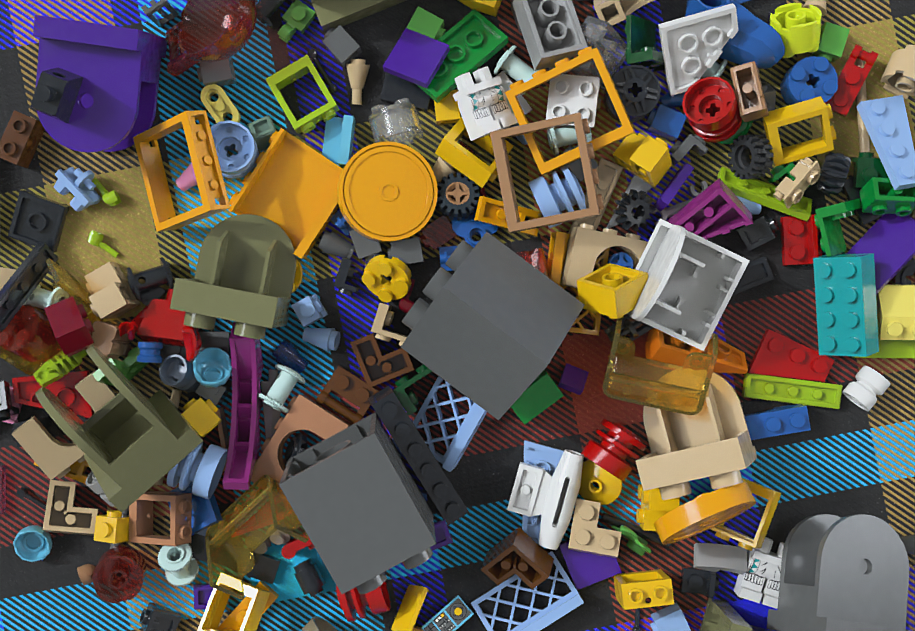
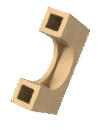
(587, 244)
(49, 453)

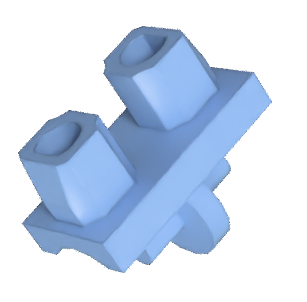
(80, 185)

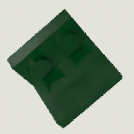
(642, 44)
(408, 398)

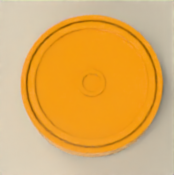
(387, 191)
(704, 513)

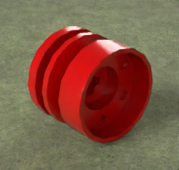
(712, 109)
(614, 449)
(353, 601)

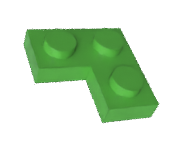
(128, 367)

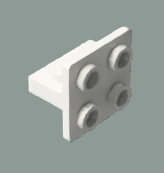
(573, 95)

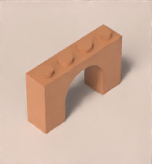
(302, 415)

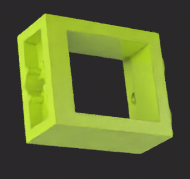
(292, 73)

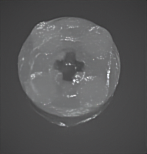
(395, 122)

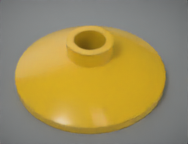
(609, 484)

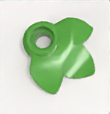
(635, 542)

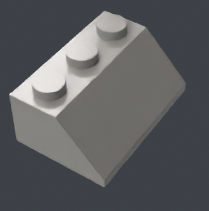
(549, 30)

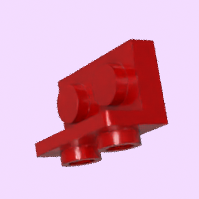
(799, 240)

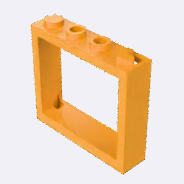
(543, 76)
(204, 163)

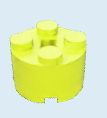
(797, 27)

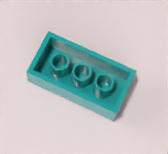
(846, 305)

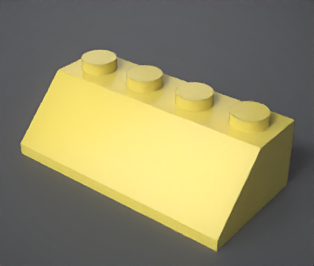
(896, 312)

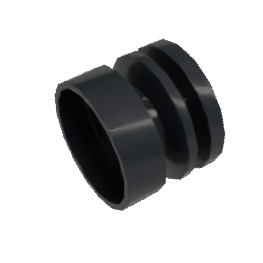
(644, 83)

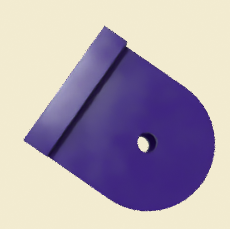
(117, 85)

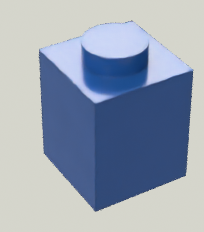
(665, 122)

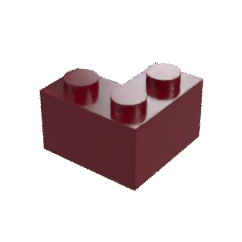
(70, 326)

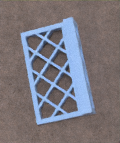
(465, 430)
(544, 616)

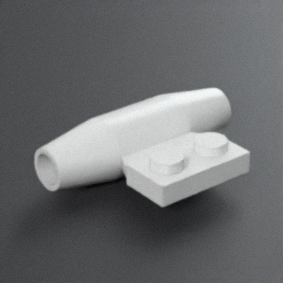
(550, 496)

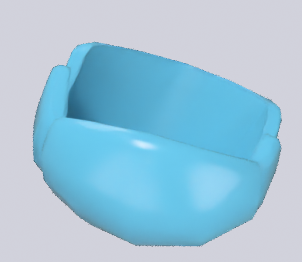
(212, 367)
(32, 543)

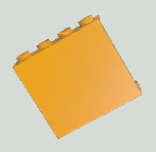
(292, 189)

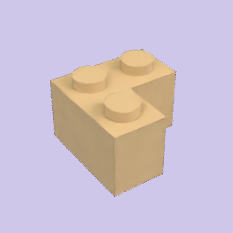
(110, 292)
(62, 515)
(585, 534)

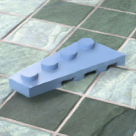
(891, 137)
(546, 458)

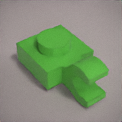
(297, 18)

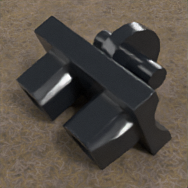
(630, 328)

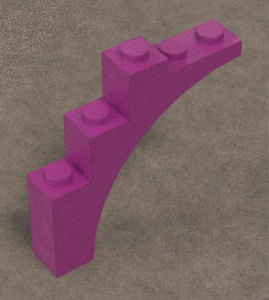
(246, 410)

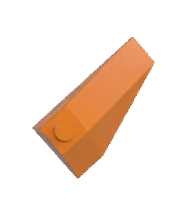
(671, 350)

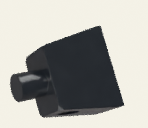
(56, 93)

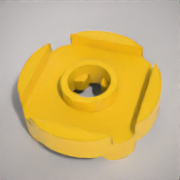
(383, 288)

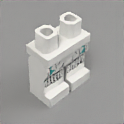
(482, 104)
(762, 575)

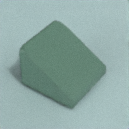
(262, 131)

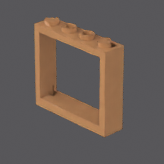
(506, 182)

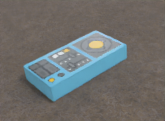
(450, 617)

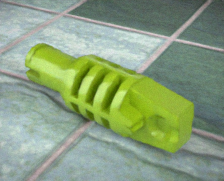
(57, 367)

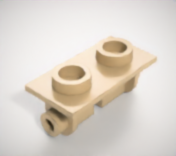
(806, 174)

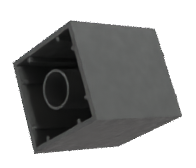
(489, 323)
(360, 505)

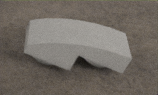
(720, 557)

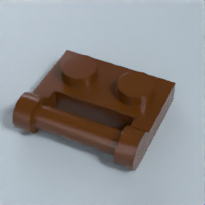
(352, 389)

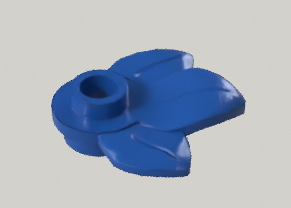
(468, 227)

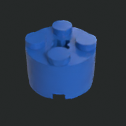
(813, 70)

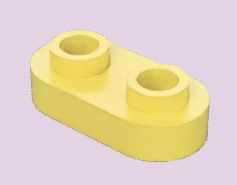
(222, 106)

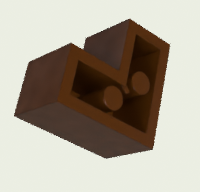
(377, 366)
(518, 555)

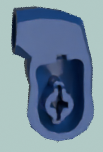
(754, 38)

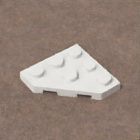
(695, 44)

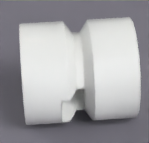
(866, 388)

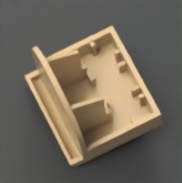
(697, 445)

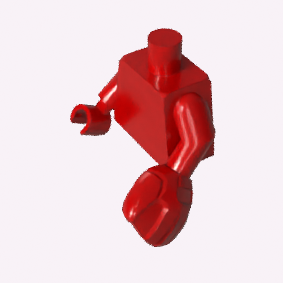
(164, 325)

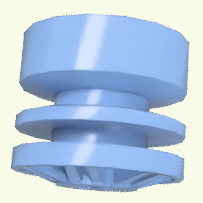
(233, 135)
(559, 195)
(201, 469)

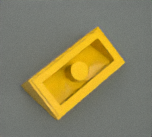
(409, 608)

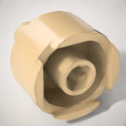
(900, 73)

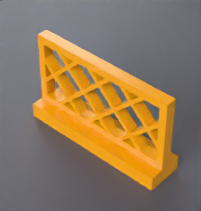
(555, 266)

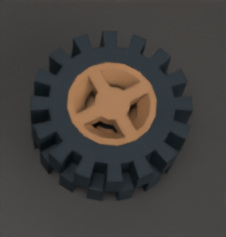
(458, 188)

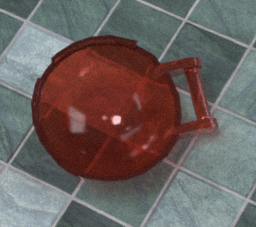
(210, 32)

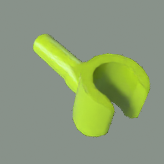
(111, 198)
(95, 238)

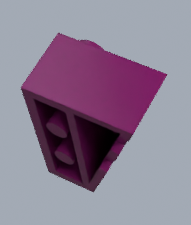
(713, 212)

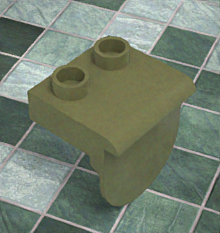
(241, 277)

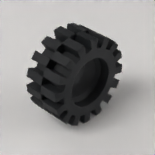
(760, 156)

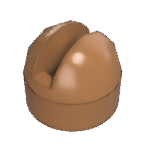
(85, 573)

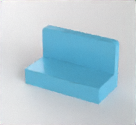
(339, 139)

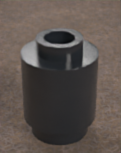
(309, 577)

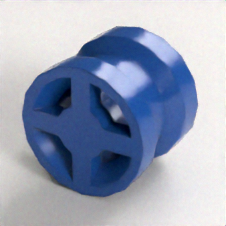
(624, 260)
(150, 352)

